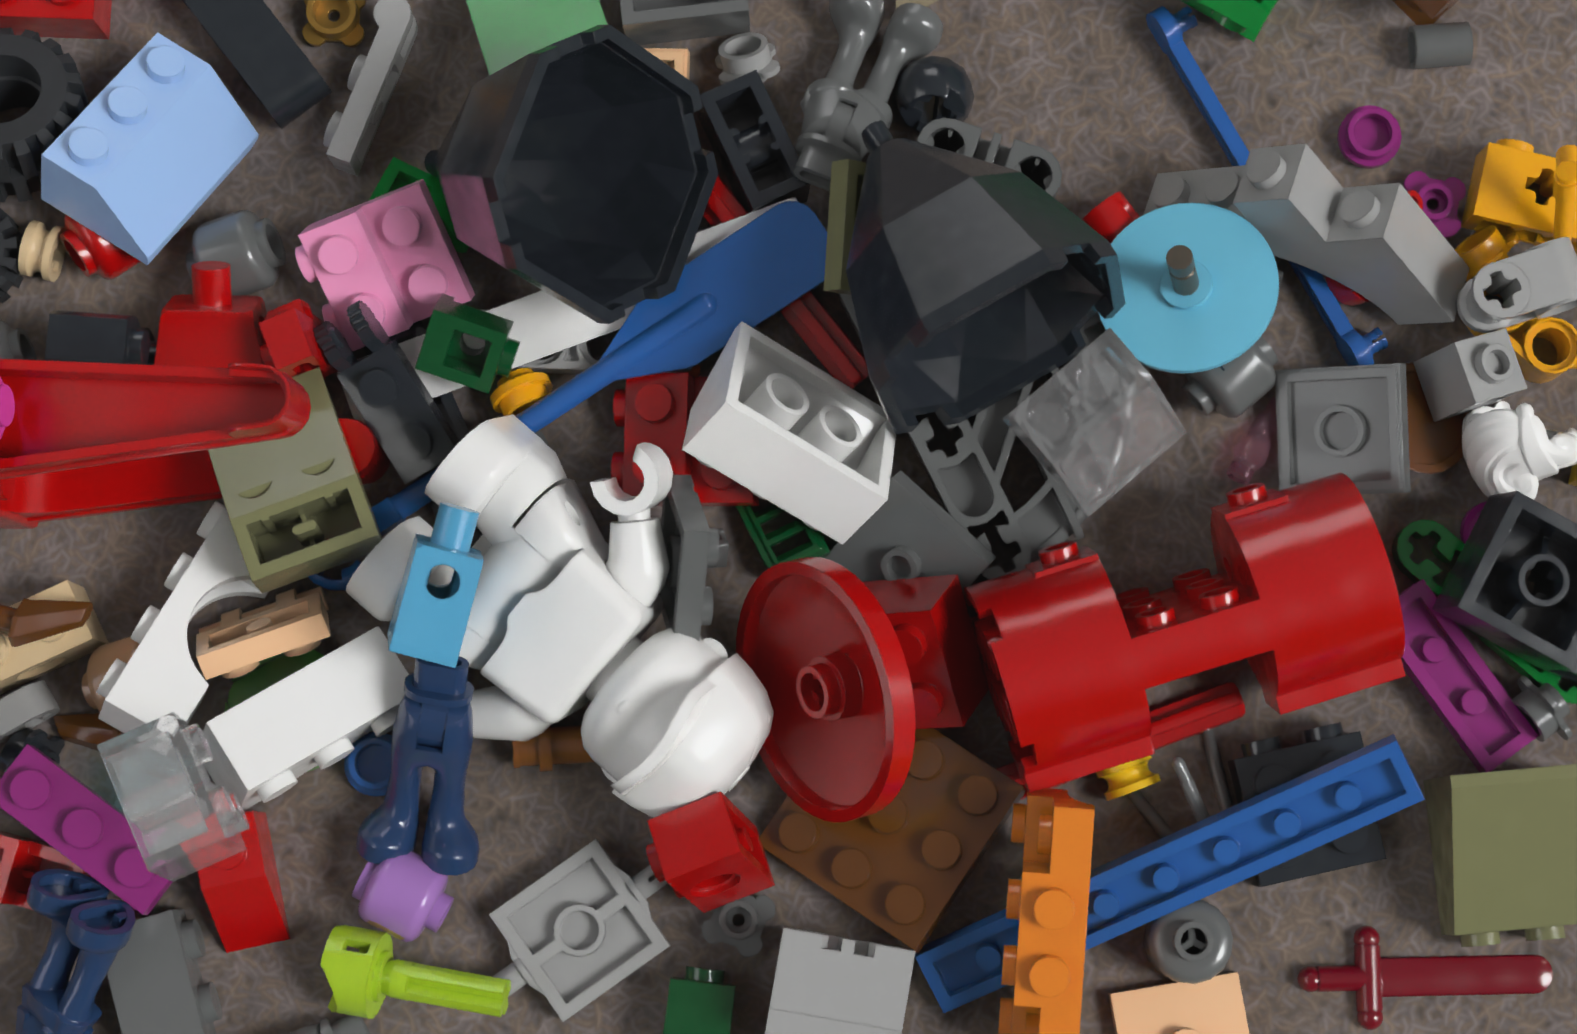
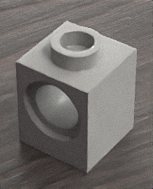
(1470, 374)

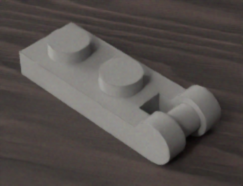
(372, 86)

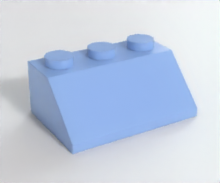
(147, 150)

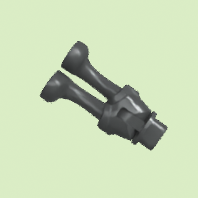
(833, 108)

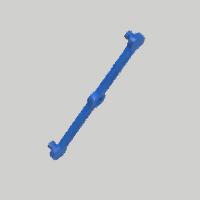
(1168, 32)

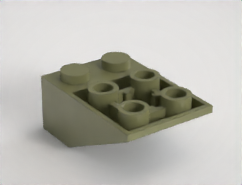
(297, 497)

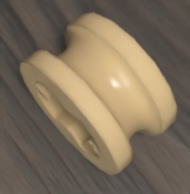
(41, 251)

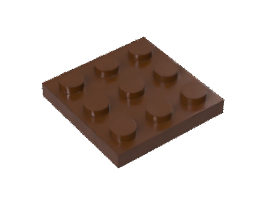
(914, 853)

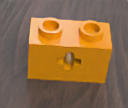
(1501, 195)

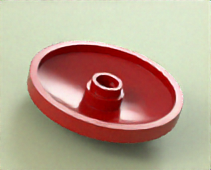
(834, 686)

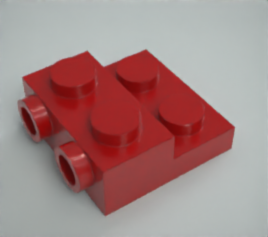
(658, 412)

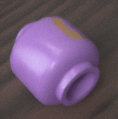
(402, 896)

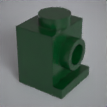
(449, 357)

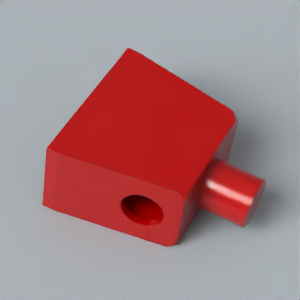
(211, 323)

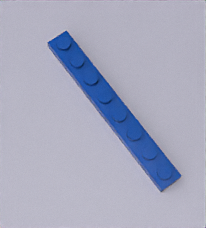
(1194, 862)

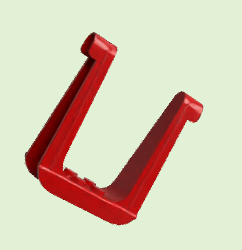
(141, 434)

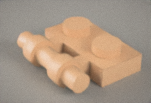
(243, 639)

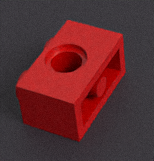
(708, 853)

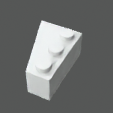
(306, 719)

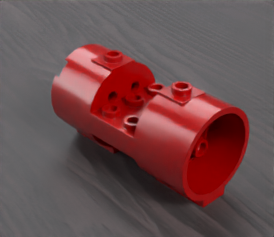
(1294, 593)

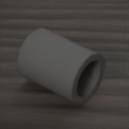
(1440, 45)

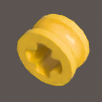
(1128, 778)

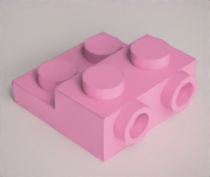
(388, 256)

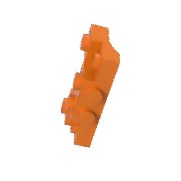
(1051, 915)

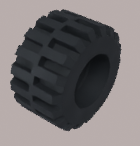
(48, 83)

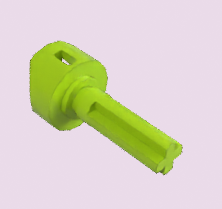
(367, 976)

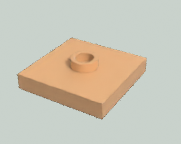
(1182, 1008)

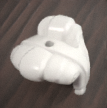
(1513, 449)

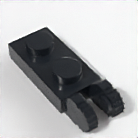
(389, 395)

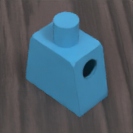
(431, 617)

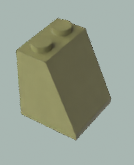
(1505, 852)

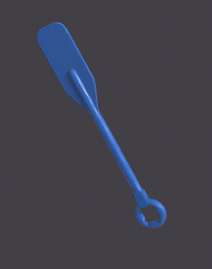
(734, 281)

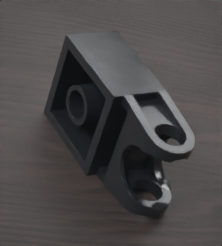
(1489, 586)

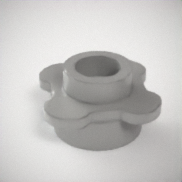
(745, 54)

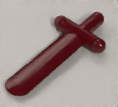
(1422, 976)

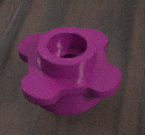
(1447, 196)

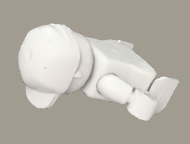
(566, 619)

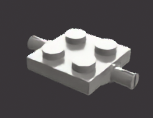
(580, 930)

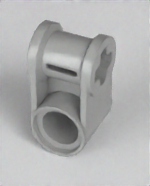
(1530, 283)

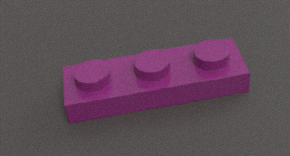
(1459, 683)
(79, 827)

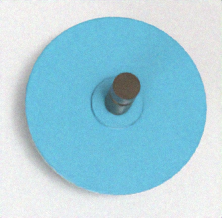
(1193, 287)

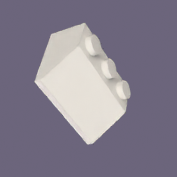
(792, 435)

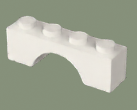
(161, 671)

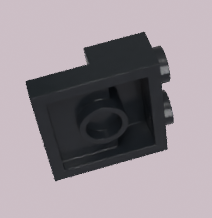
(1269, 765)

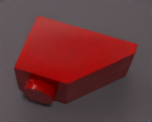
(247, 892)

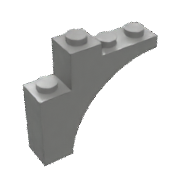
(1357, 235)

